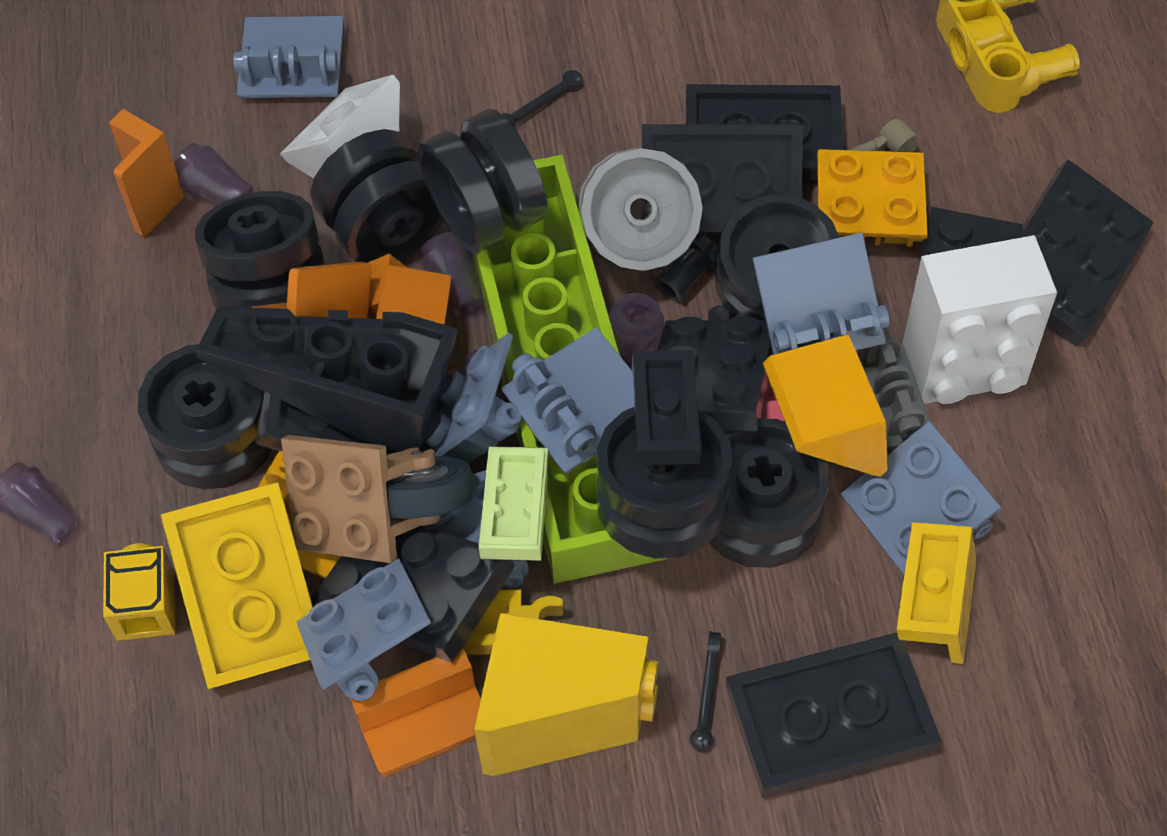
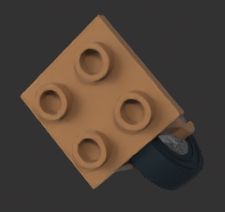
(358, 499)

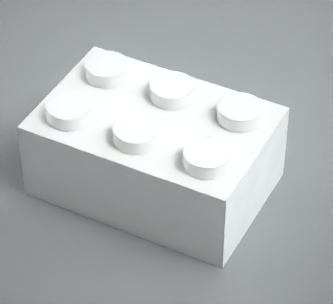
(978, 319)

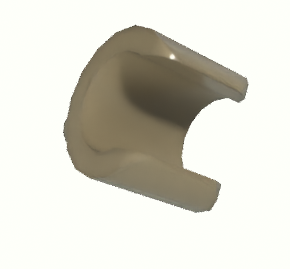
(894, 135)

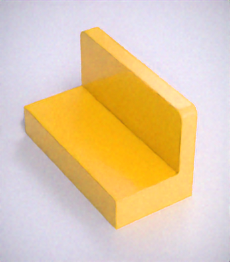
(938, 587)

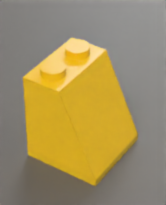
(561, 693)

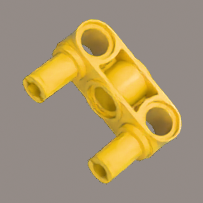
(992, 56)

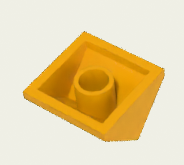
(830, 404)

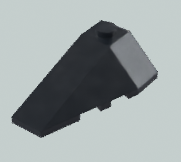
(351, 372)

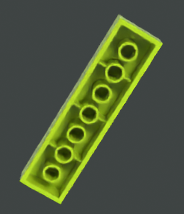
(547, 296)

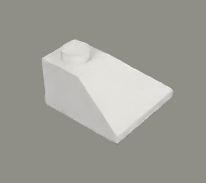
(352, 113)

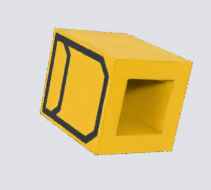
(139, 592)

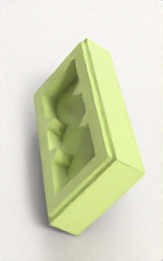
(514, 503)

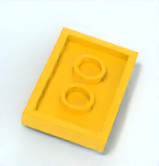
(240, 583)

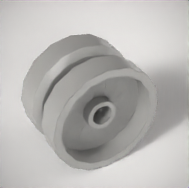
(671, 203)

